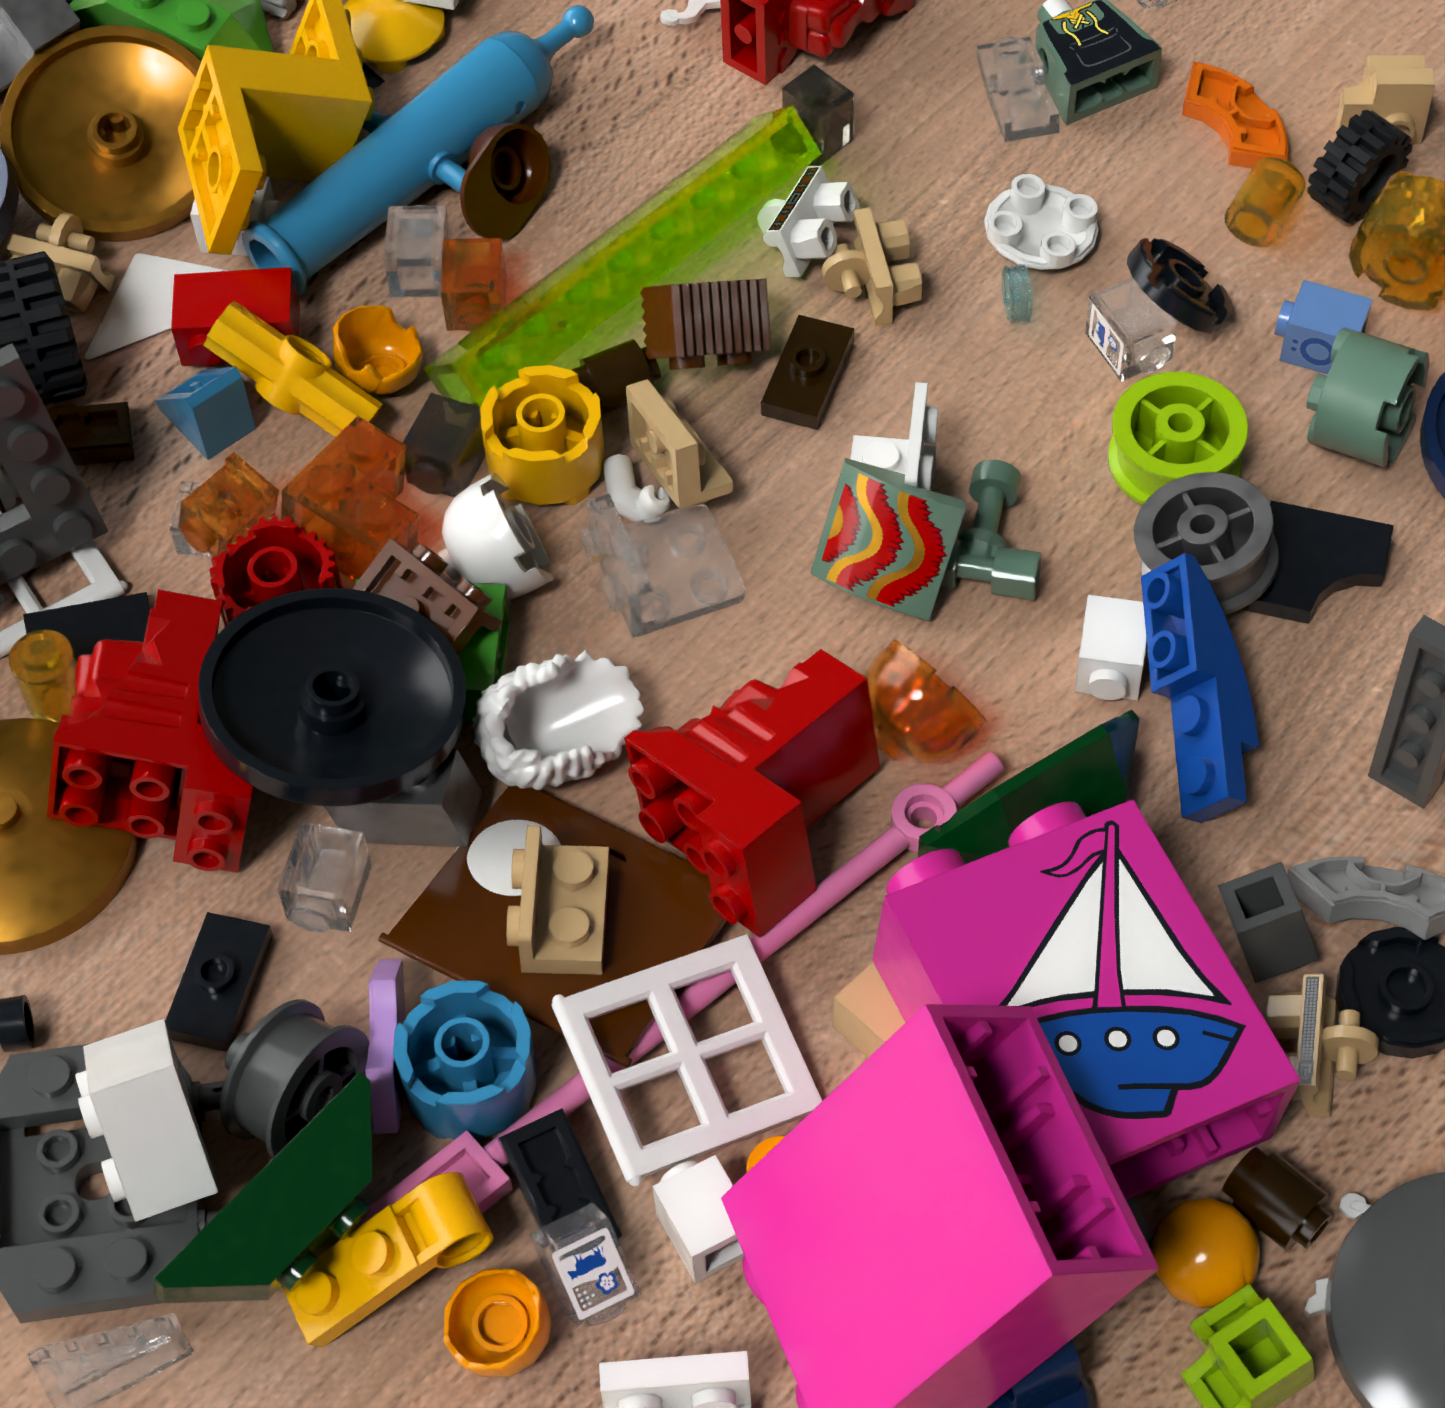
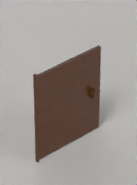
(652, 916)

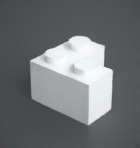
(144, 1111)

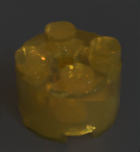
(1404, 242)

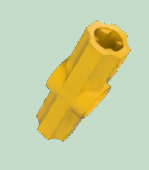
(289, 371)

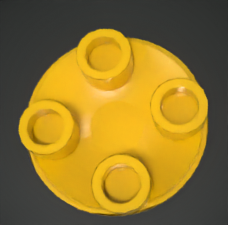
(394, 31)

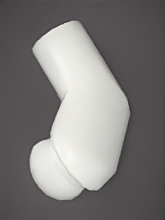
(629, 499)

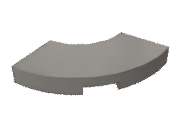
(1349, 889)

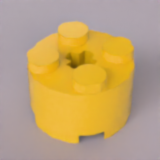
(544, 436)

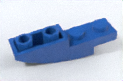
(1203, 675)

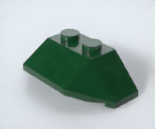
(1085, 771)
(284, 1212)

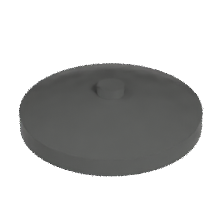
(1391, 1299)

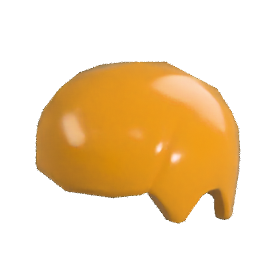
(376, 350)
(1205, 1252)
(497, 1323)

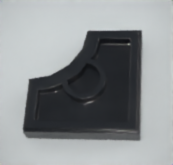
(1320, 556)

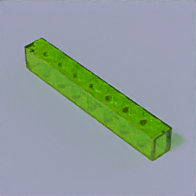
(627, 257)

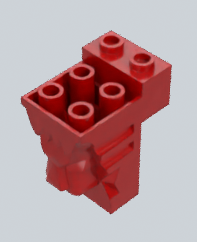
(765, 34)
(137, 744)
(753, 779)

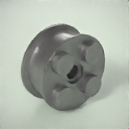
(1218, 522)

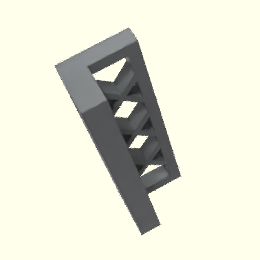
(1413, 732)

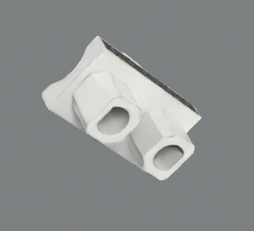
(805, 220)

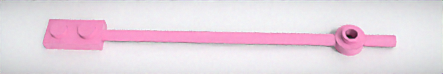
(917, 802)

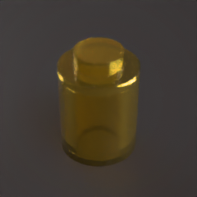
(1265, 201)
(44, 673)

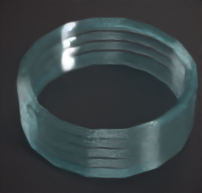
(1016, 286)

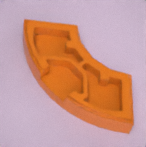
(1236, 113)

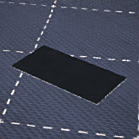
(94, 621)

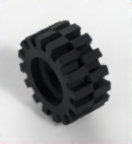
(1358, 165)

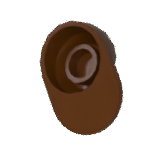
(504, 179)

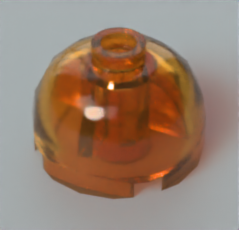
(917, 709)

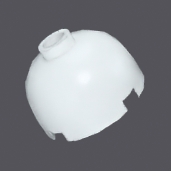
(493, 540)

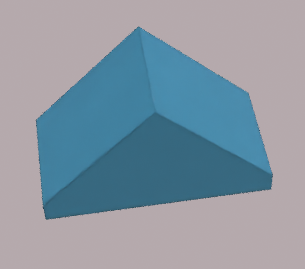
(210, 409)

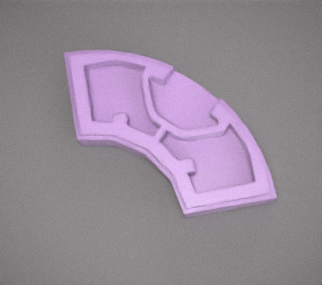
(386, 1011)

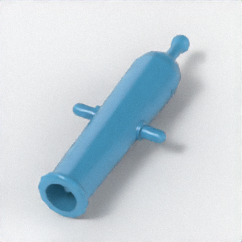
(411, 149)

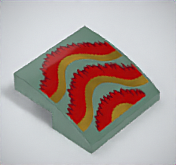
(887, 539)

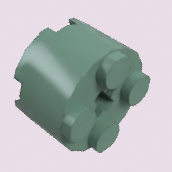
(1366, 397)

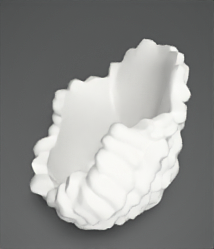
(556, 720)

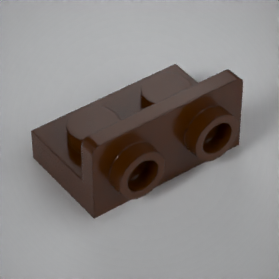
(418, 582)

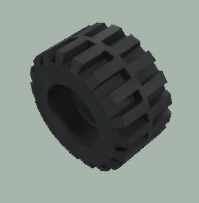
(40, 327)

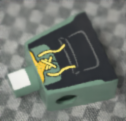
(1093, 57)

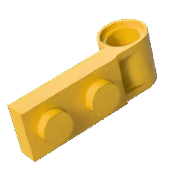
(423, 1230)

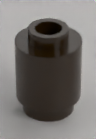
(613, 370)
(1278, 1199)

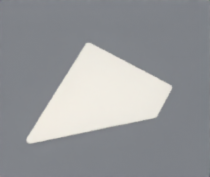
(141, 303)

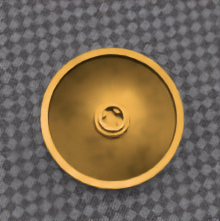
(99, 131)
(49, 870)

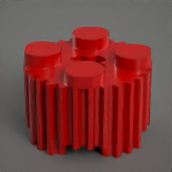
(269, 563)

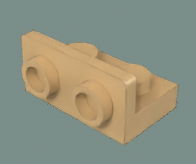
(673, 449)
(560, 907)

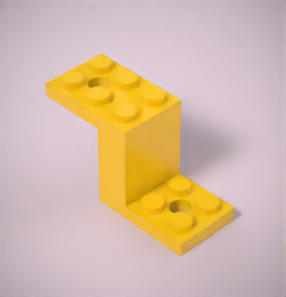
(271, 117)

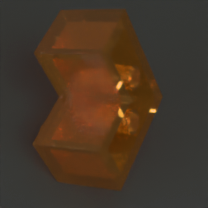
(352, 497)

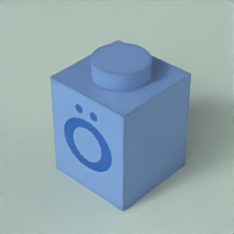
(1315, 320)

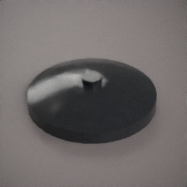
(331, 696)

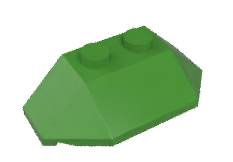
(185, 21)

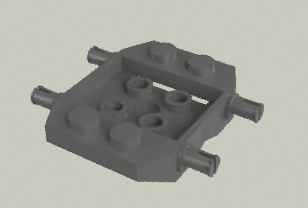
(55, 1246)

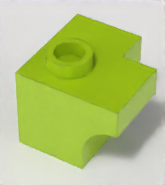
(1248, 1355)

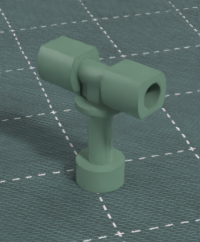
(982, 552)

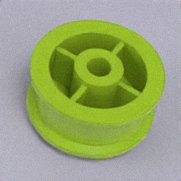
(1174, 429)

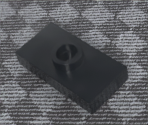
(218, 981)
(552, 1170)

